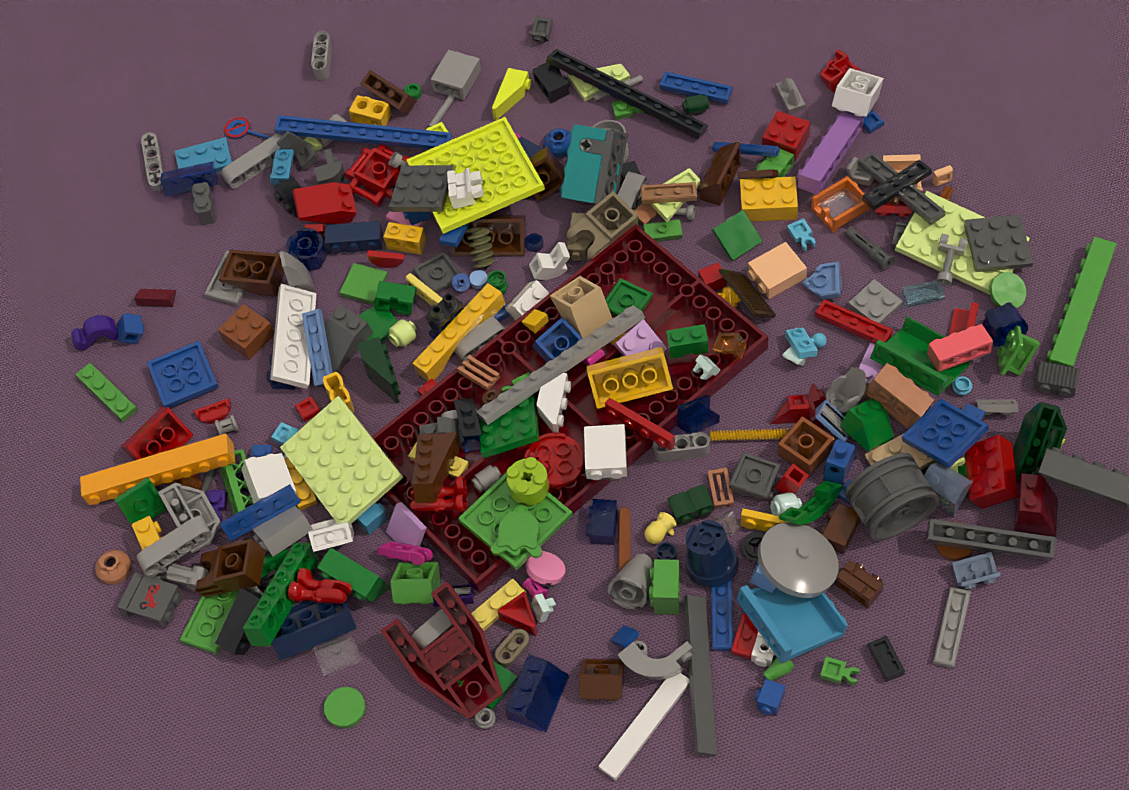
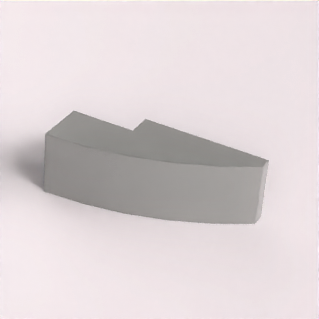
(296, 272)

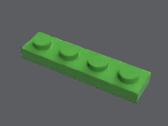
(106, 392)

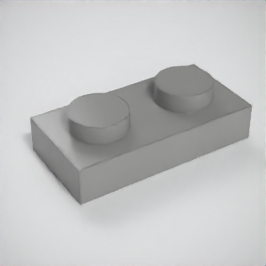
(1005, 406)

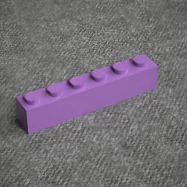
(829, 152)

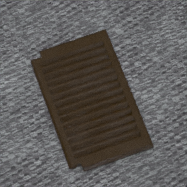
(747, 293)

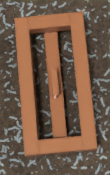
(466, 364)
(723, 502)

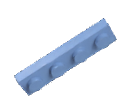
(317, 345)

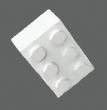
(857, 92)

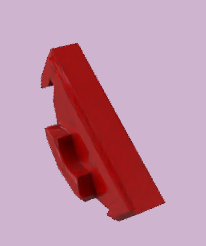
(385, 259)
(213, 412)

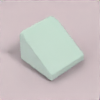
(791, 355)

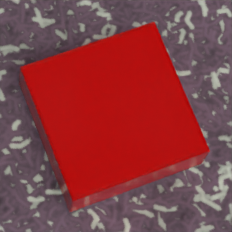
(307, 409)

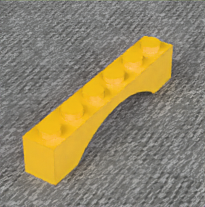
(436, 355)

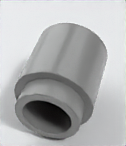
(486, 478)

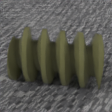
(481, 247)

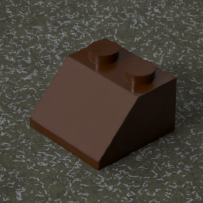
(549, 170)
(601, 679)

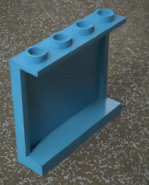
(790, 622)

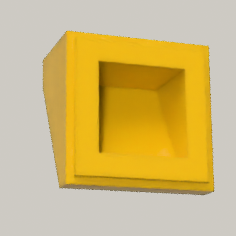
(535, 320)

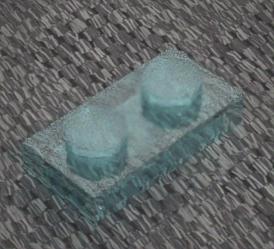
(923, 293)

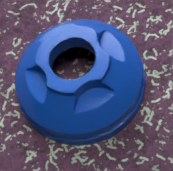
(557, 147)

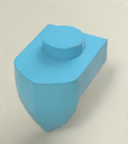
(283, 433)

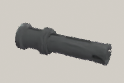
(875, 252)

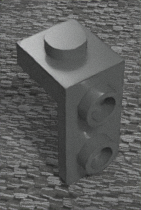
(302, 150)

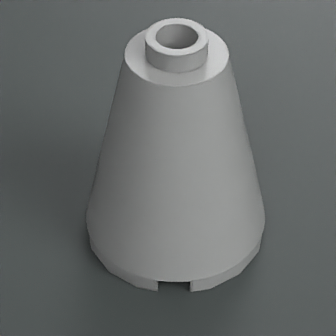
(632, 583)

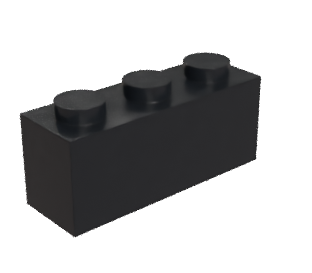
(232, 634)

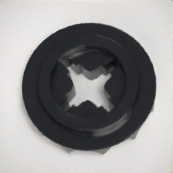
(748, 542)

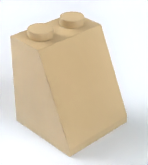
(582, 306)

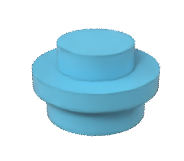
(962, 386)

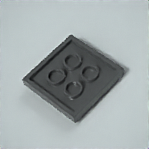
(421, 189)
(998, 243)

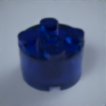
(307, 248)
(1001, 320)

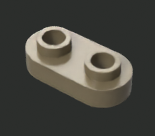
(511, 648)

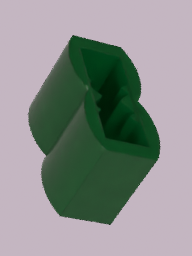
(690, 505)

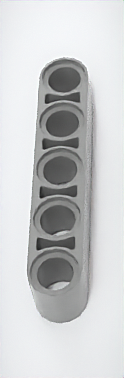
(251, 163)

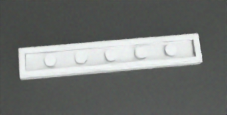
(644, 725)

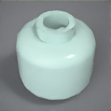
(783, 502)

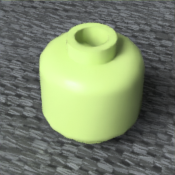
(402, 333)

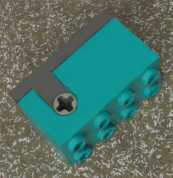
(593, 163)

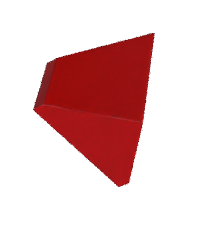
(792, 410)
(518, 614)

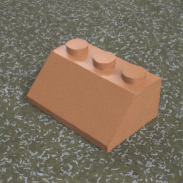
(898, 395)

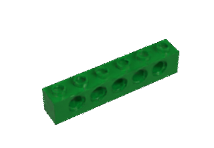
(275, 602)

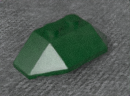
(1040, 430)

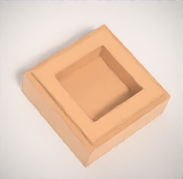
(942, 176)

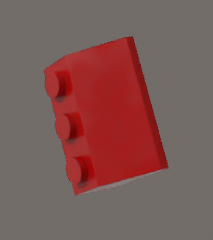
(158, 434)

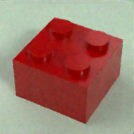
(787, 133)

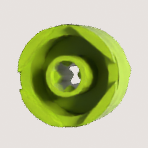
(527, 481)

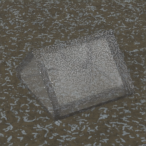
(337, 654)

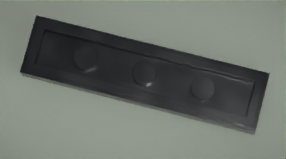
(896, 184)

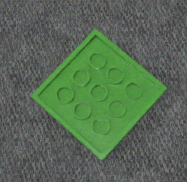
(487, 512)

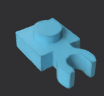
(801, 232)

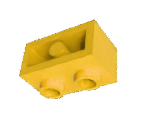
(147, 531)

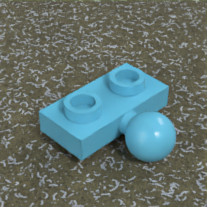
(803, 344)

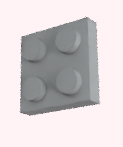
(875, 302)

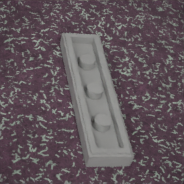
(951, 627)

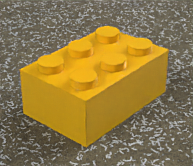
(769, 198)

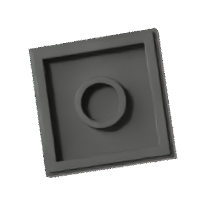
(437, 272)
(754, 476)

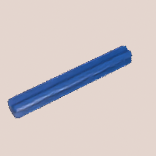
(751, 149)

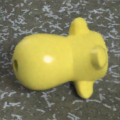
(657, 529)

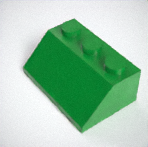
(363, 582)

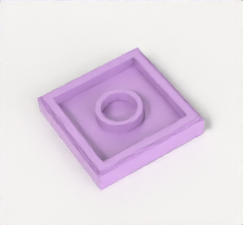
(405, 526)

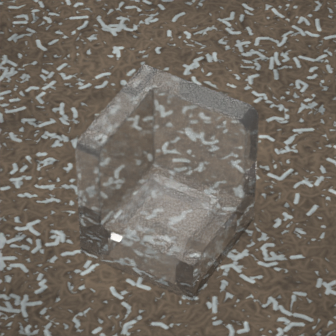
(727, 521)

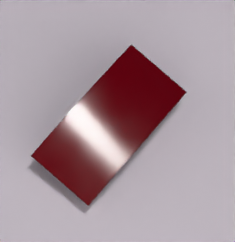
(815, 398)

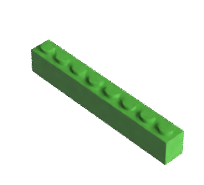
(1082, 302)

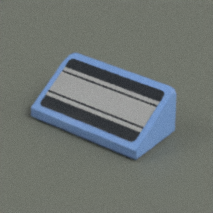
(831, 419)

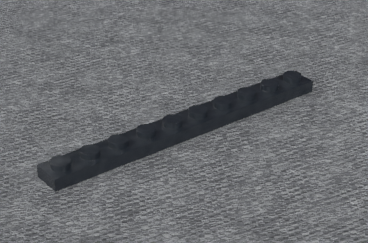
(627, 93)

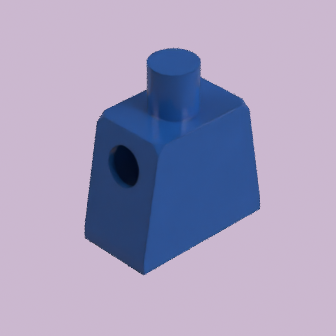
(842, 458)

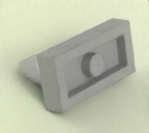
(790, 95)

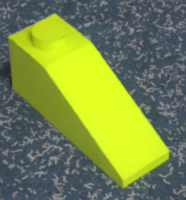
(511, 91)

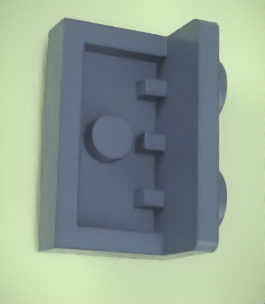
(975, 569)

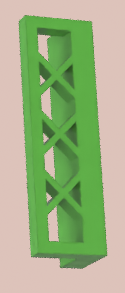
(231, 484)

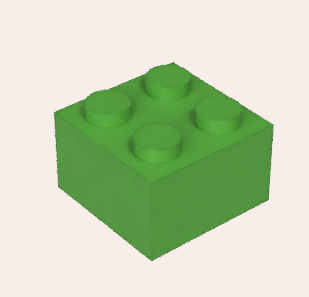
(415, 583)
(665, 587)

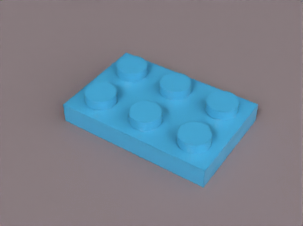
(206, 152)

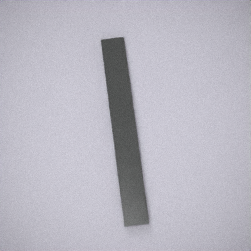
(700, 677)

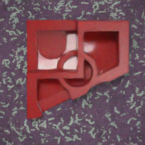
(836, 70)

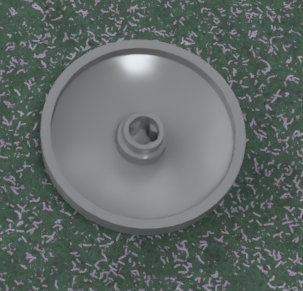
(798, 560)

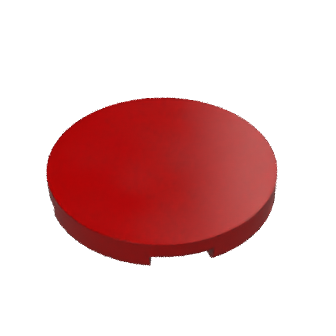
(565, 458)

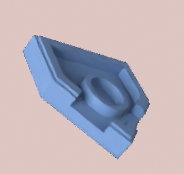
(825, 281)

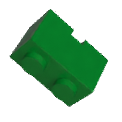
(395, 297)
(687, 341)

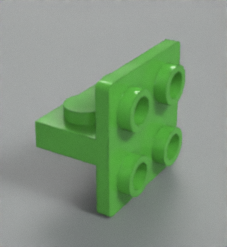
(1016, 352)

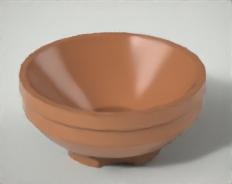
(116, 573)

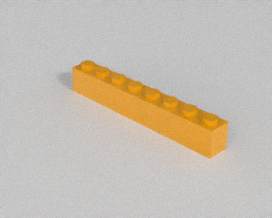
(159, 468)

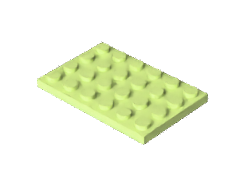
(922, 240)
(341, 462)

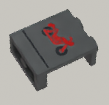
(150, 599)

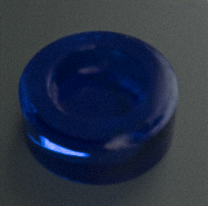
(534, 242)

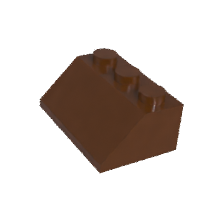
(720, 174)

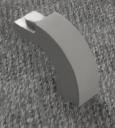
(656, 668)

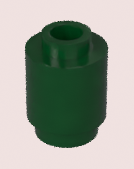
(695, 104)

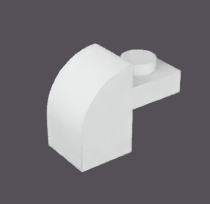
(550, 265)

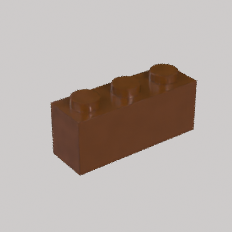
(388, 92)

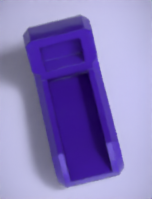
(92, 330)

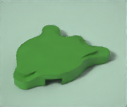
(517, 533)

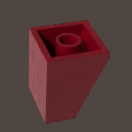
(1035, 506)

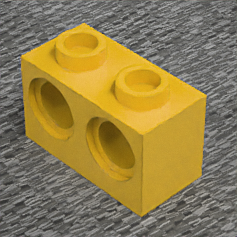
(370, 111)
(405, 238)

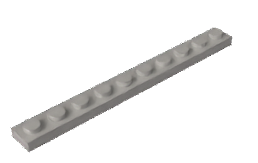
(560, 364)

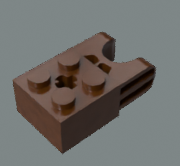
(231, 568)

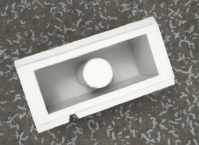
(526, 299)

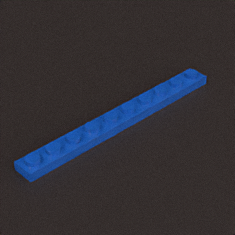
(361, 132)

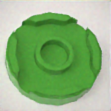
(1007, 288)
(344, 707)

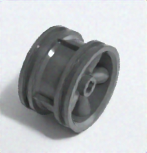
(891, 496)

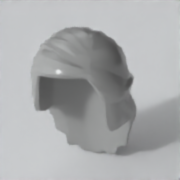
(847, 390)

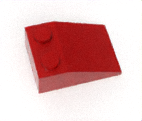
(325, 203)

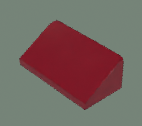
(155, 297)

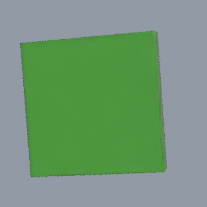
(362, 283)

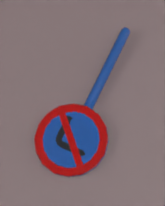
(239, 127)

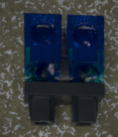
(443, 314)

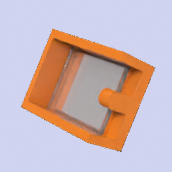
(839, 204)

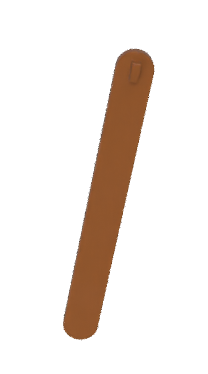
(623, 537)

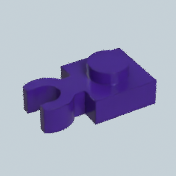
(218, 501)

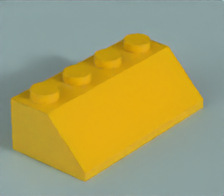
(629, 377)

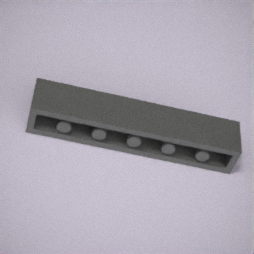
(990, 540)

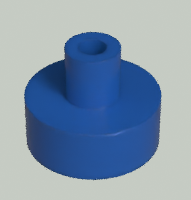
(457, 285)

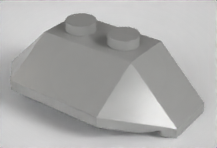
(187, 503)

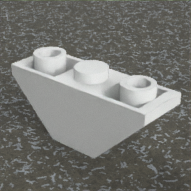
(553, 401)

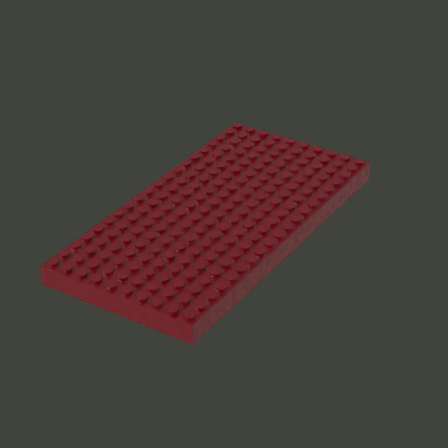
(677, 302)

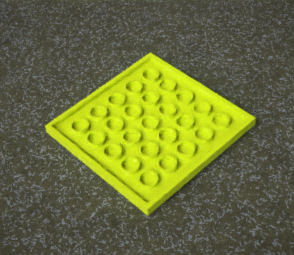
(503, 166)

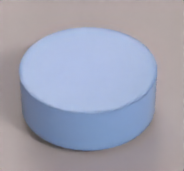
(478, 279)

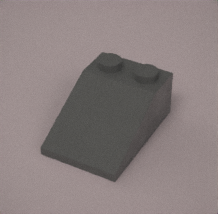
(343, 333)

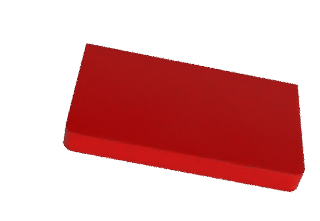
(964, 318)

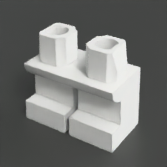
(463, 187)

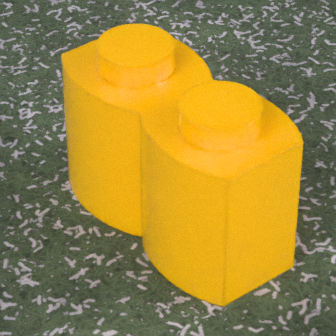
(335, 387)

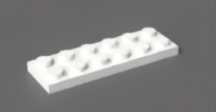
(290, 349)

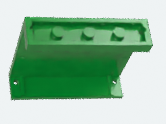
(908, 353)

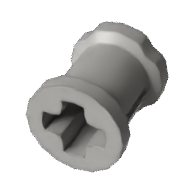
(219, 424)

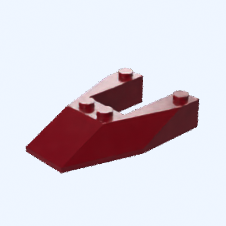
(452, 658)

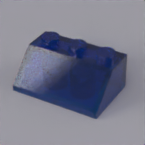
(536, 693)

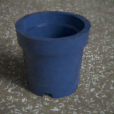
(706, 566)

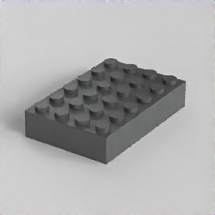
(1086, 477)

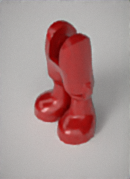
(458, 503)
(318, 591)

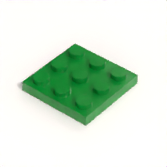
(511, 429)

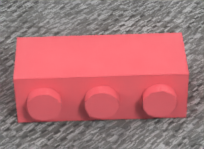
(959, 347)

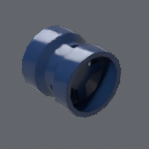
(666, 550)

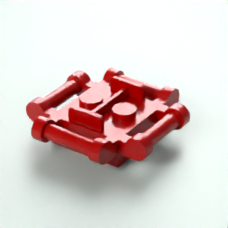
(374, 173)

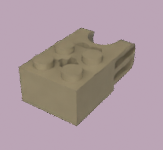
(604, 224)

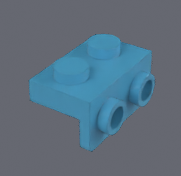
(281, 165)

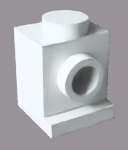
(761, 657)

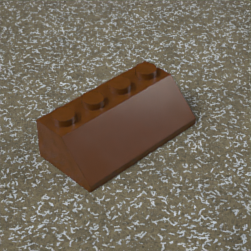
(506, 235)

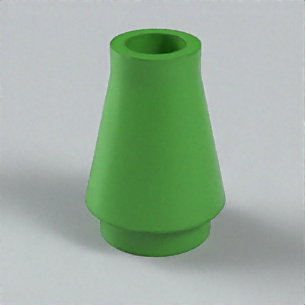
(778, 669)

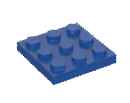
(182, 374)
(945, 433)

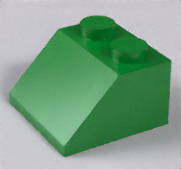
(868, 424)

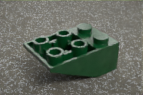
(379, 366)

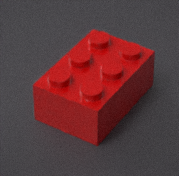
(992, 472)

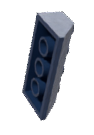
(310, 626)

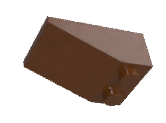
(253, 271)

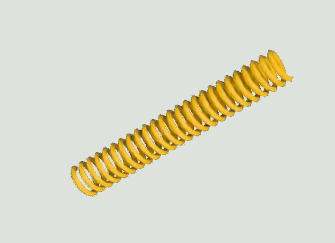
(741, 434)

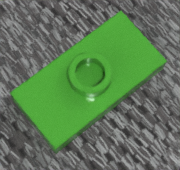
(664, 230)

